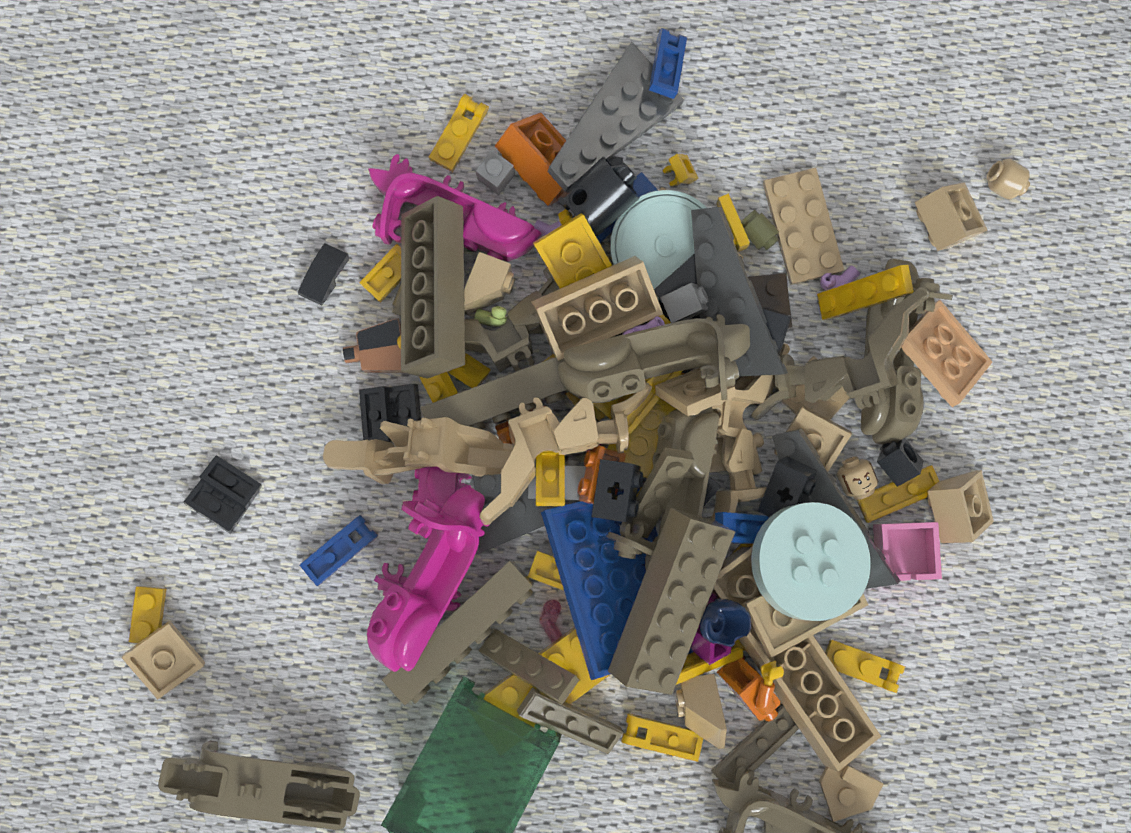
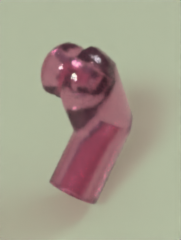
(549, 618)

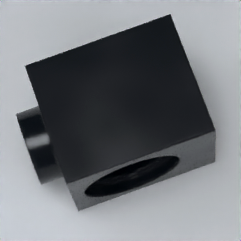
(900, 461)

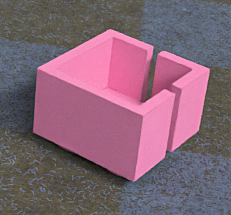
(910, 549)

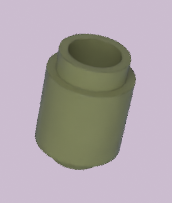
(760, 230)

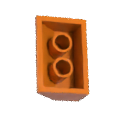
(531, 148)

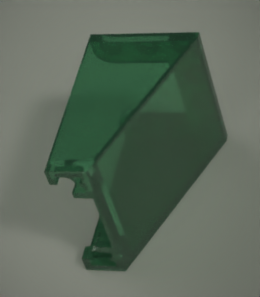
(472, 770)

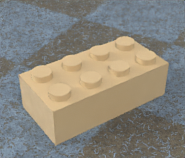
(598, 306)

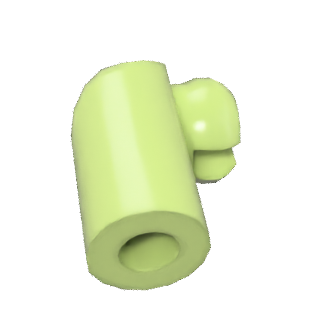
(494, 318)

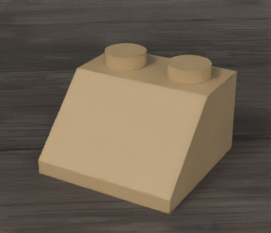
(950, 216)
(487, 283)
(961, 507)
(702, 709)

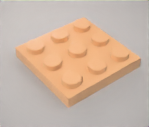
(946, 354)

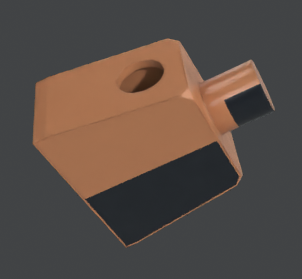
(377, 348)

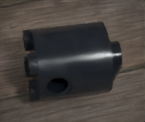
(601, 194)

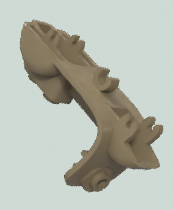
(622, 363)
(905, 402)
(686, 433)
(262, 788)
(748, 799)

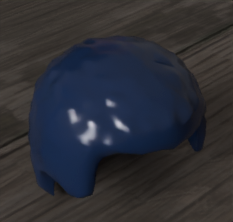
(725, 622)

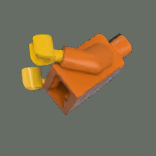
(750, 687)

